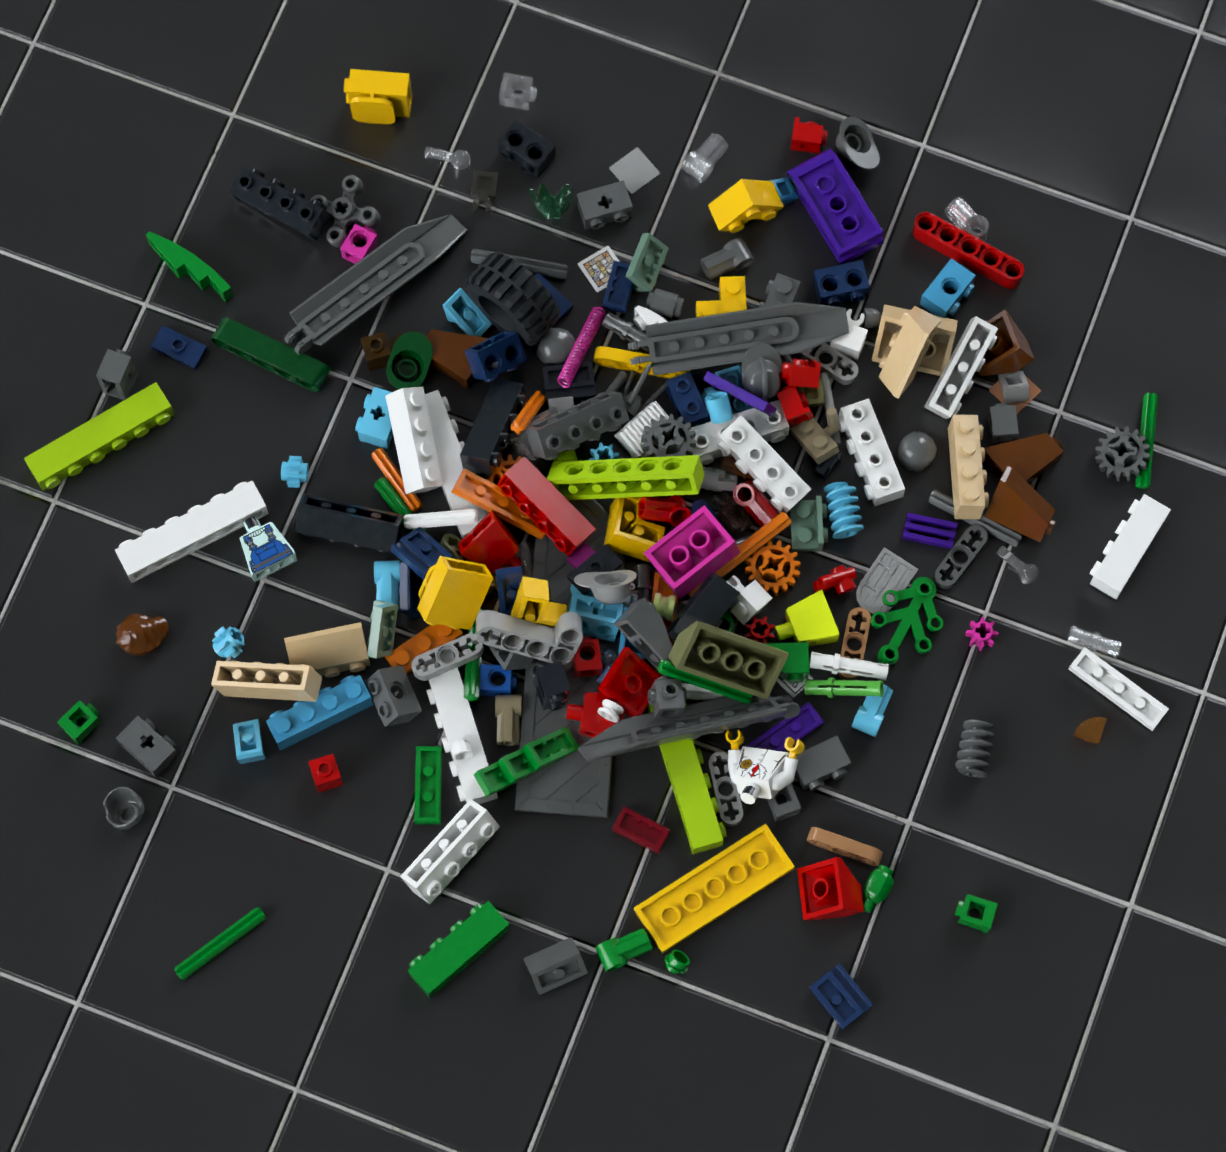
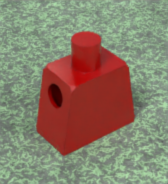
(491, 544)
(590, 721)

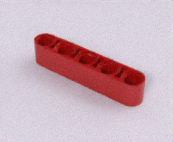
(975, 260)

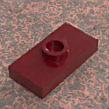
(641, 830)

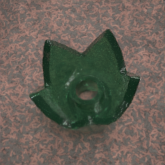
(552, 206)

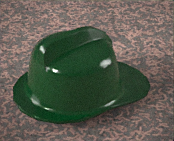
(409, 360)

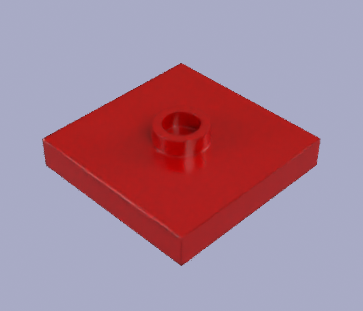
(629, 682)

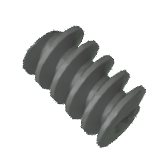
(973, 748)

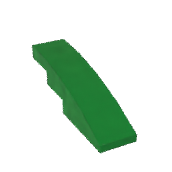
(184, 262)
(526, 761)

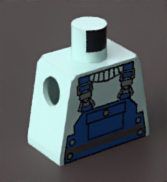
(265, 549)

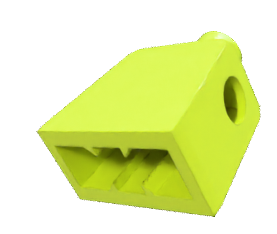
(809, 622)

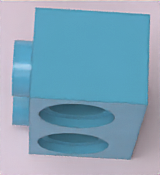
(596, 617)

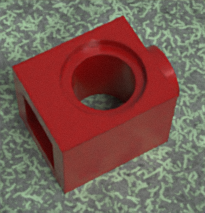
(592, 667)
(325, 773)

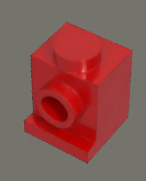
(808, 136)
(801, 373)
(794, 405)

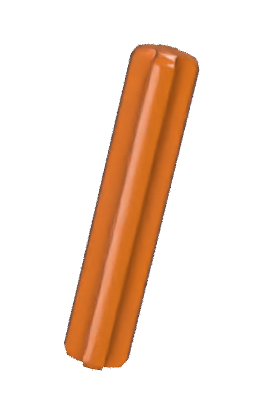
(528, 412)
(395, 478)

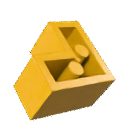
(745, 202)
(731, 295)
(629, 533)
(534, 605)

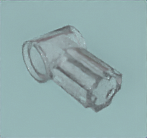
(701, 163)
(966, 218)

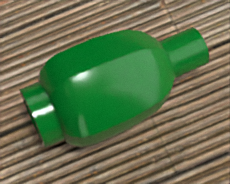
(877, 887)

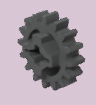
(663, 432)
(1114, 446)

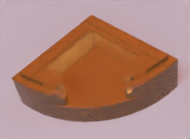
(1091, 729)

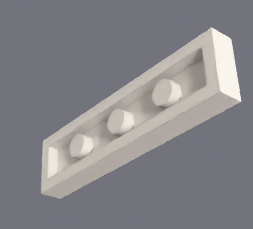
(1118, 689)

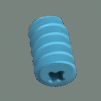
(842, 510)

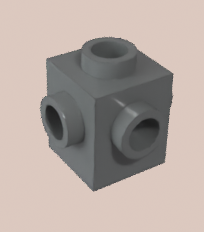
(667, 697)

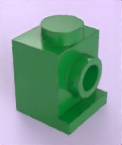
(70, 721)
(985, 909)

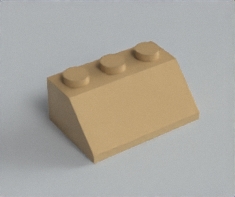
(907, 350)
(938, 350)
(330, 650)

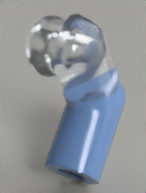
(608, 657)

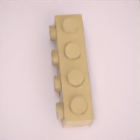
(966, 467)
(266, 680)

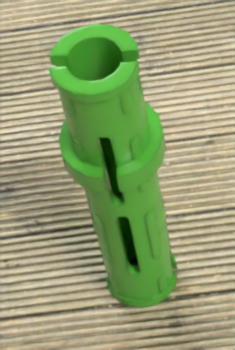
(843, 687)

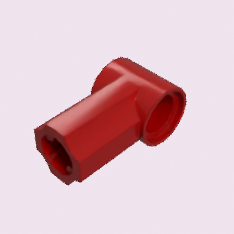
(758, 506)
(664, 509)

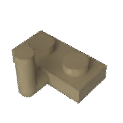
(816, 439)

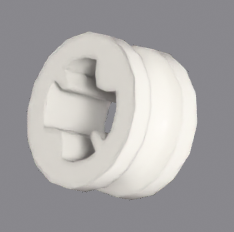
(610, 710)

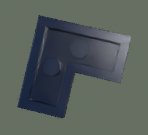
(507, 585)

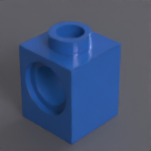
(488, 672)

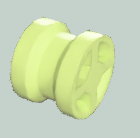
(665, 605)

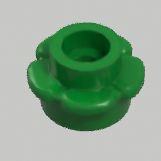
(677, 962)

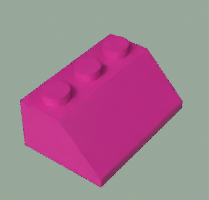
(692, 552)

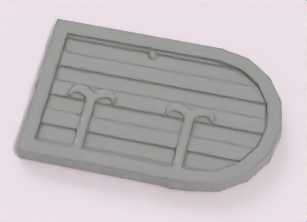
(885, 574)

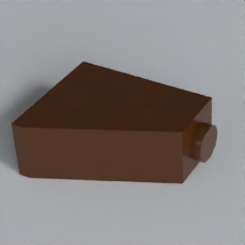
(450, 356)
(1026, 456)
(1020, 507)

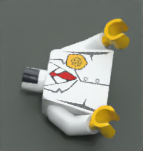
(761, 771)

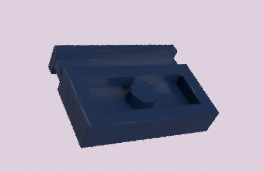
(419, 551)
(840, 996)

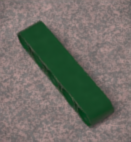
(270, 354)

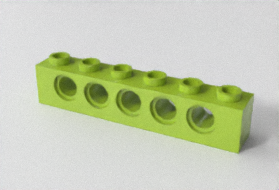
(627, 477)

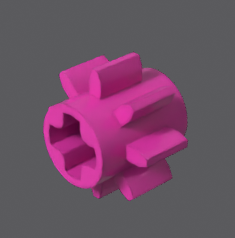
(987, 630)

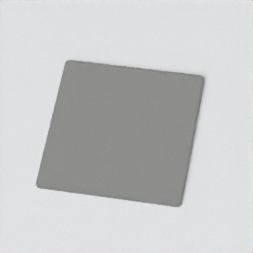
(634, 170)

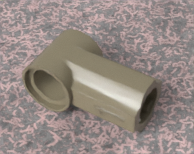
(508, 713)

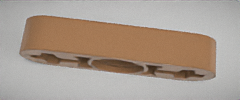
(864, 628)
(844, 846)

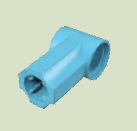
(717, 405)
(387, 580)
(871, 713)

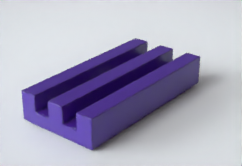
(929, 530)

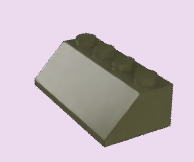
(728, 659)

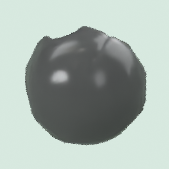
(555, 346)
(916, 451)
(123, 808)

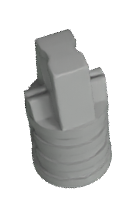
(718, 480)

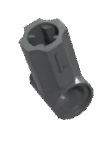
(733, 256)

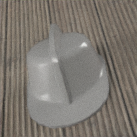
(608, 586)

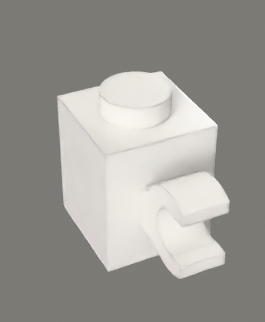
(853, 342)
(751, 599)

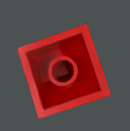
(829, 890)

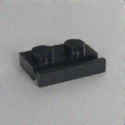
(582, 385)

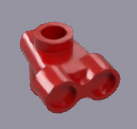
(840, 579)

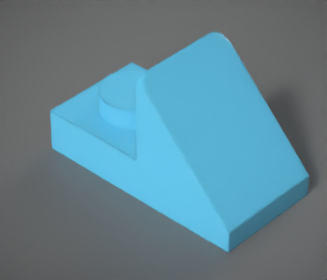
(466, 314)
(248, 741)

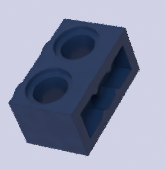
(838, 278)
(494, 351)
(686, 399)

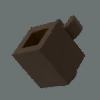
(377, 350)

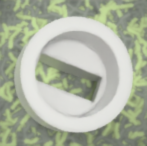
(461, 750)

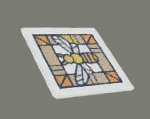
(598, 267)

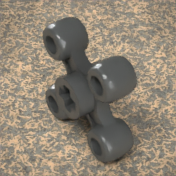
(353, 212)

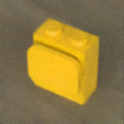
(378, 95)
(453, 592)

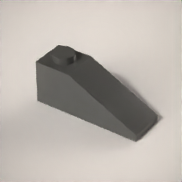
(646, 631)

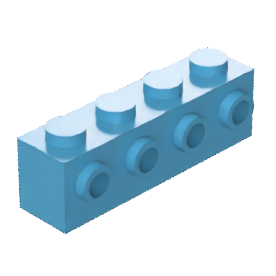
(312, 717)

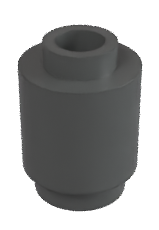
(665, 303)

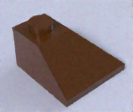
(1010, 349)

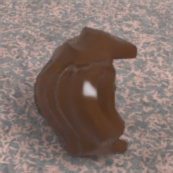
(141, 634)

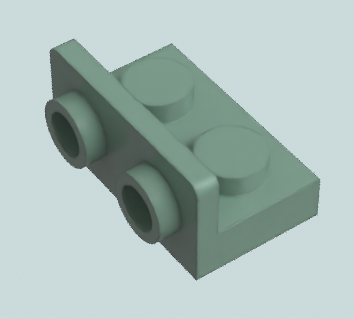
(646, 263)
(807, 525)
(382, 629)

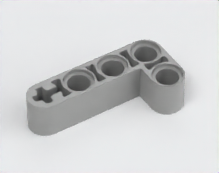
(531, 638)

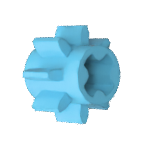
(603, 451)
(294, 471)
(228, 642)

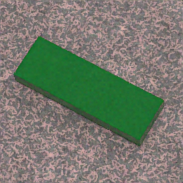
(428, 785)

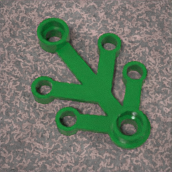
(908, 617)

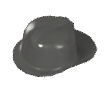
(857, 143)
(762, 371)

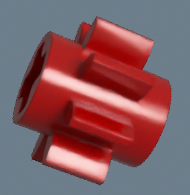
(764, 627)

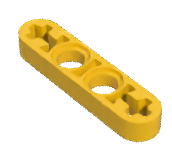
(621, 358)

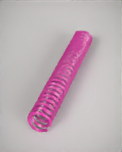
(572, 369)

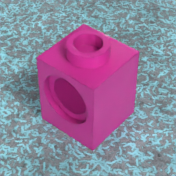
(353, 253)

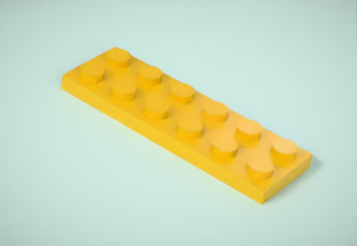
(714, 888)

